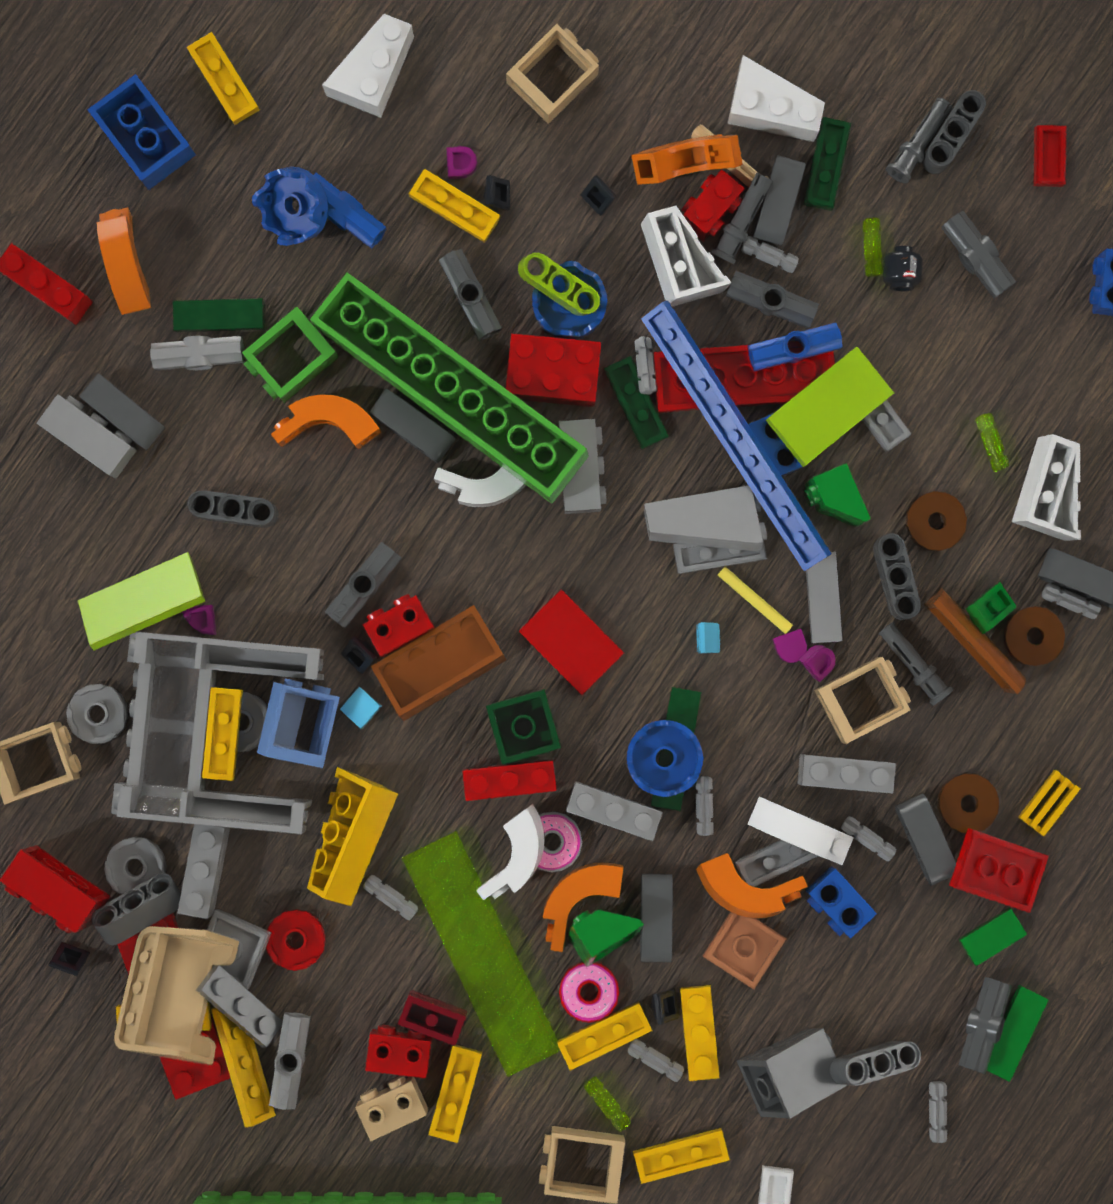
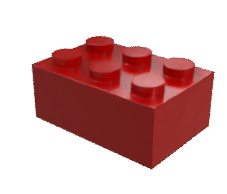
(553, 369)
(53, 889)

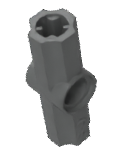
(978, 254)
(462, 278)
(791, 306)
(349, 600)
(985, 1025)

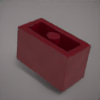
(432, 1017)

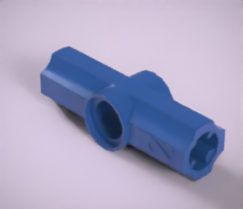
(350, 215)
(813, 343)

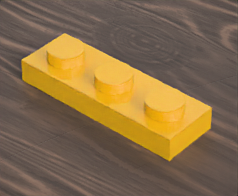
(223, 78)
(454, 205)
(222, 734)
(699, 1033)
(604, 1035)
(455, 1093)
(681, 1155)

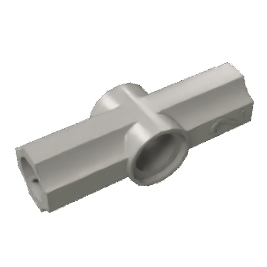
(197, 353)
(287, 1079)

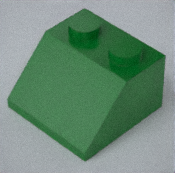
(837, 496)
(601, 934)

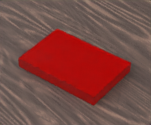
(571, 642)
(998, 870)

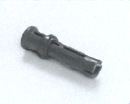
(913, 150)
(736, 231)
(924, 674)

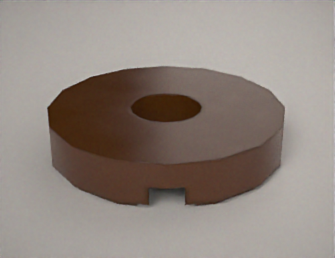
(952, 514)
(1051, 636)
(986, 802)

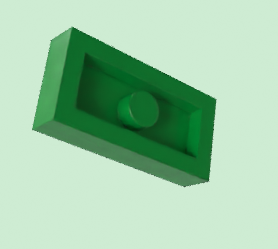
(991, 608)

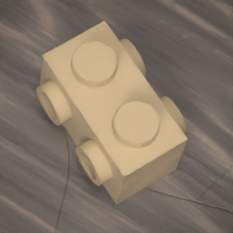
(392, 1108)

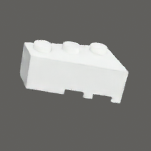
(372, 66)
(773, 104)
(680, 259)
(1051, 489)

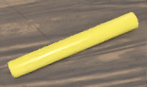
(755, 600)

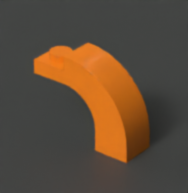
(686, 157)
(121, 261)
(331, 411)
(580, 883)
(740, 898)

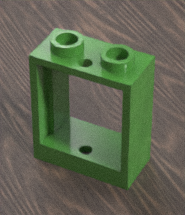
(327, 355)

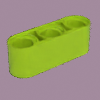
(573, 285)

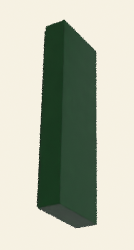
(827, 163)
(218, 315)
(636, 406)

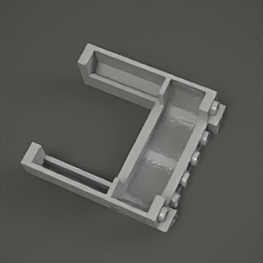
(172, 729)

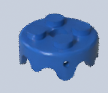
(277, 210)
(561, 322)
(686, 758)

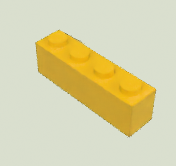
(349, 836)

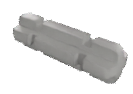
(770, 254)
(645, 365)
(1071, 601)
(704, 806)
(868, 838)
(390, 897)
(655, 1060)
(938, 1112)

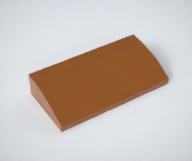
(975, 642)
(438, 663)

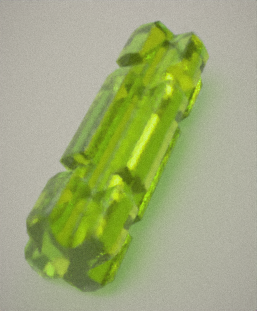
(872, 247)
(992, 442)
(607, 1104)

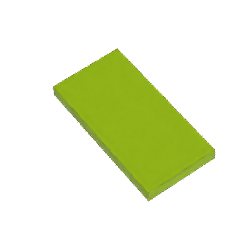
(829, 406)
(141, 601)

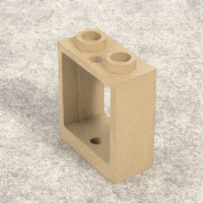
(531, 94)
(836, 715)
(9, 785)
(605, 1194)

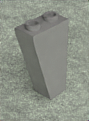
(708, 519)

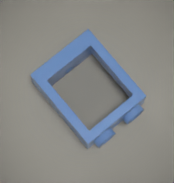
(322, 729)

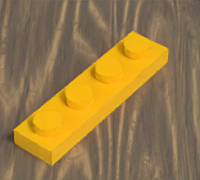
(244, 1071)

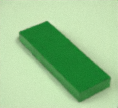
(1018, 1028)

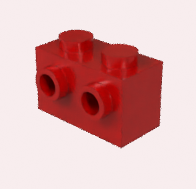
(719, 198)
(399, 628)
(398, 1057)

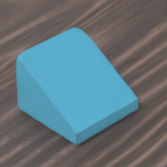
(708, 637)
(360, 708)

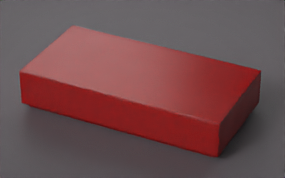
(1050, 155)

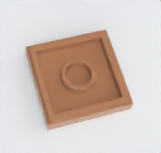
(744, 948)

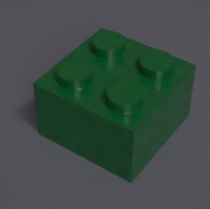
(523, 726)

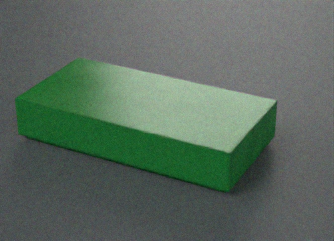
(992, 936)

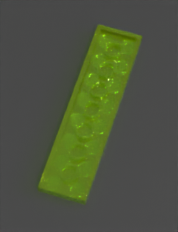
(482, 953)

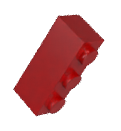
(44, 284)
(509, 780)

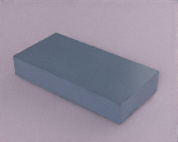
(289, 720)

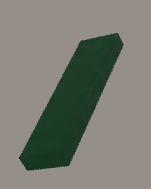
(682, 708)

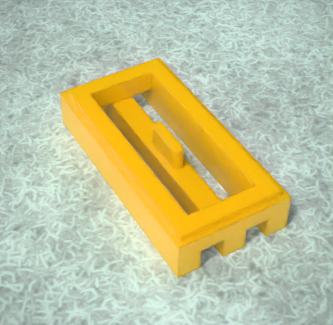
(1058, 810)

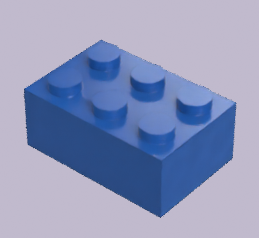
(141, 132)

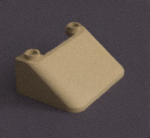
(160, 1001)

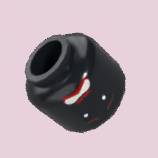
(902, 269)

